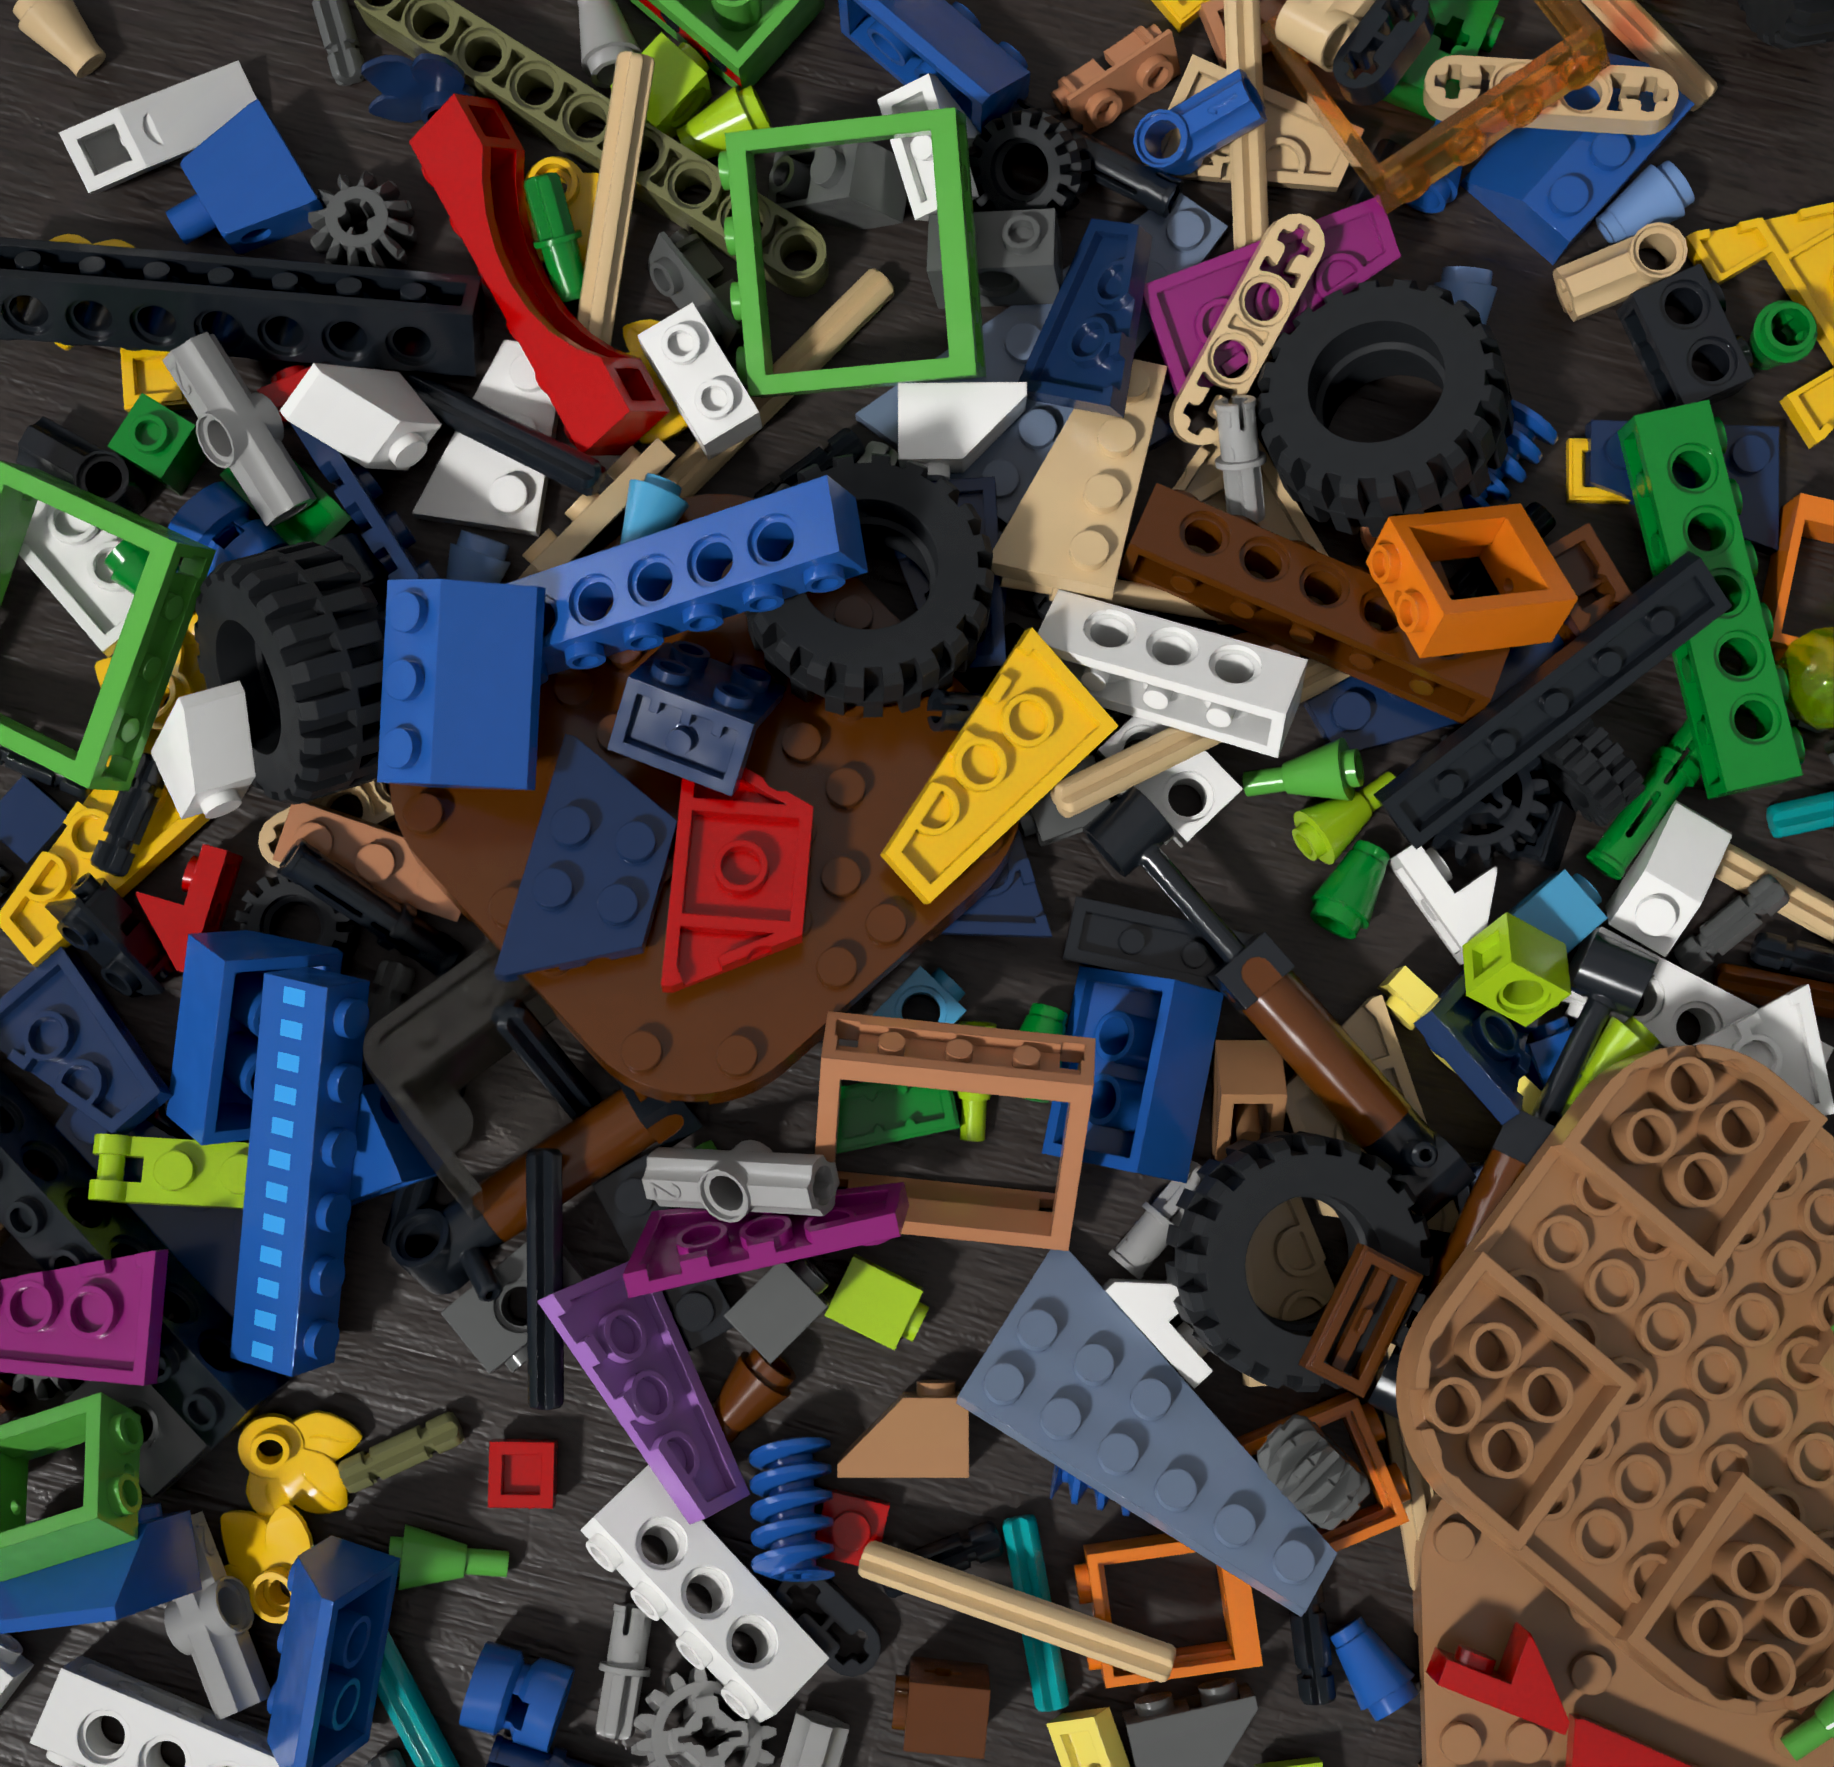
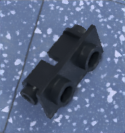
(90, 921)

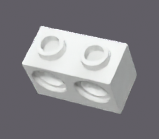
(700, 381)
(1200, 772)

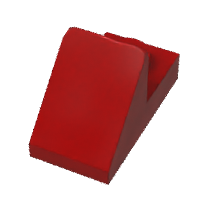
(209, 887)
(1517, 1687)

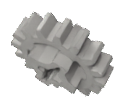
(699, 1713)

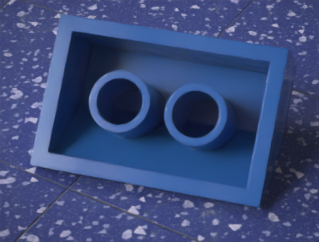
(940, 40)
(1558, 181)
(461, 684)
(221, 1026)
(1148, 1070)
(108, 1582)
(330, 1653)

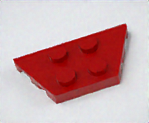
(735, 879)

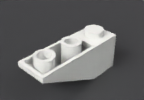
(155, 127)

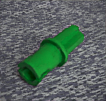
(556, 234)

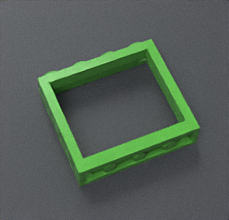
(957, 249)
(145, 645)

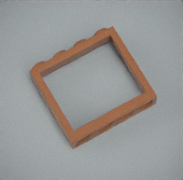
(973, 1062)

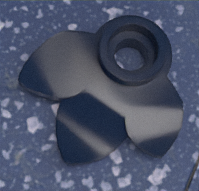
(415, 87)

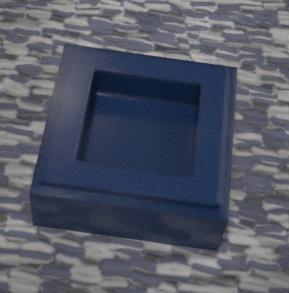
(30, 819)

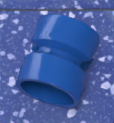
(224, 523)
(493, 1700)

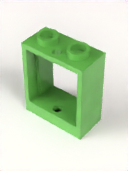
(110, 1483)

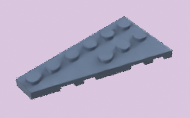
(1015, 457)
(1111, 1411)

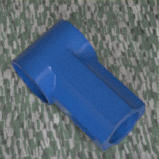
(1204, 122)

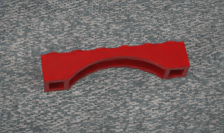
(479, 177)

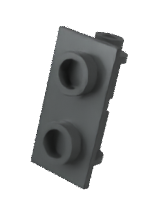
(683, 271)

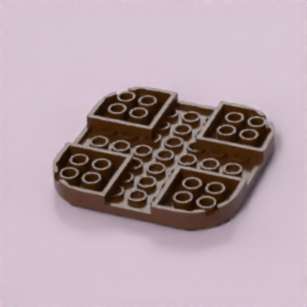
(859, 915)

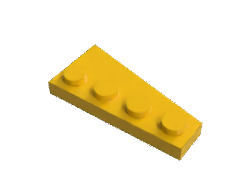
(1004, 760)
(54, 872)

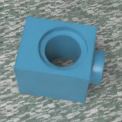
(1562, 908)
(937, 986)

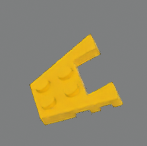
(1802, 258)

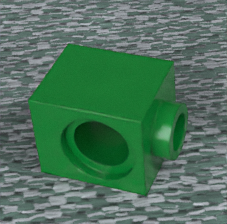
(159, 444)

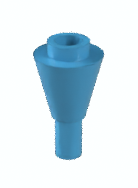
(651, 507)

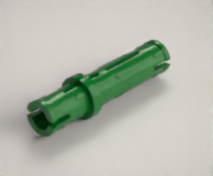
(1617, 850)

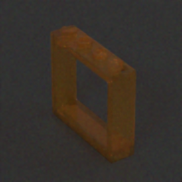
(1472, 128)

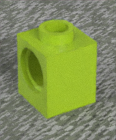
(678, 84)
(1516, 969)
(877, 1303)

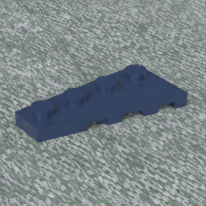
(357, 490)
(1376, 718)
(199, 1237)

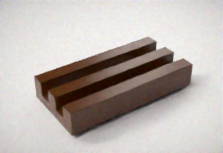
(1338, 1308)

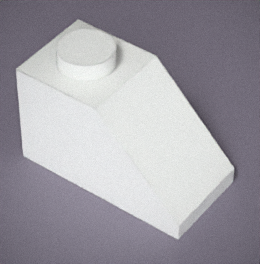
(363, 415)
(954, 422)
(207, 751)
(1668, 879)

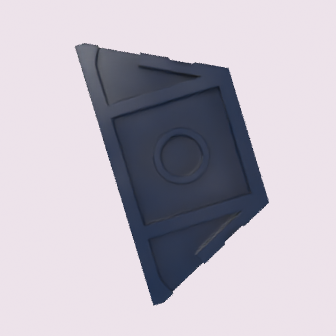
(589, 870)

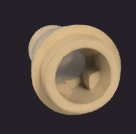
(61, 32)

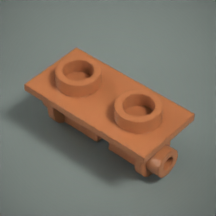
(1140, 66)

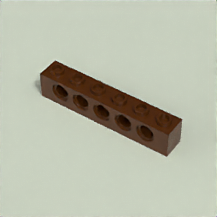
(1280, 605)

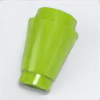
(729, 113)

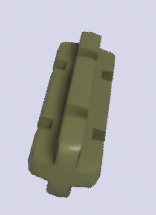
(400, 1452)

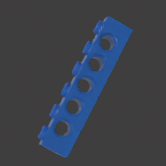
(692, 557)

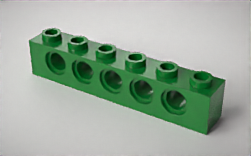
(1710, 694)

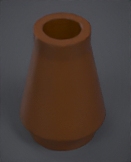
(751, 1392)

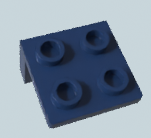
(693, 715)

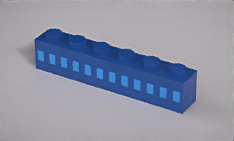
(299, 1169)

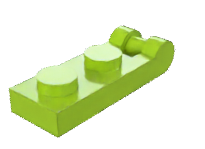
(172, 1173)

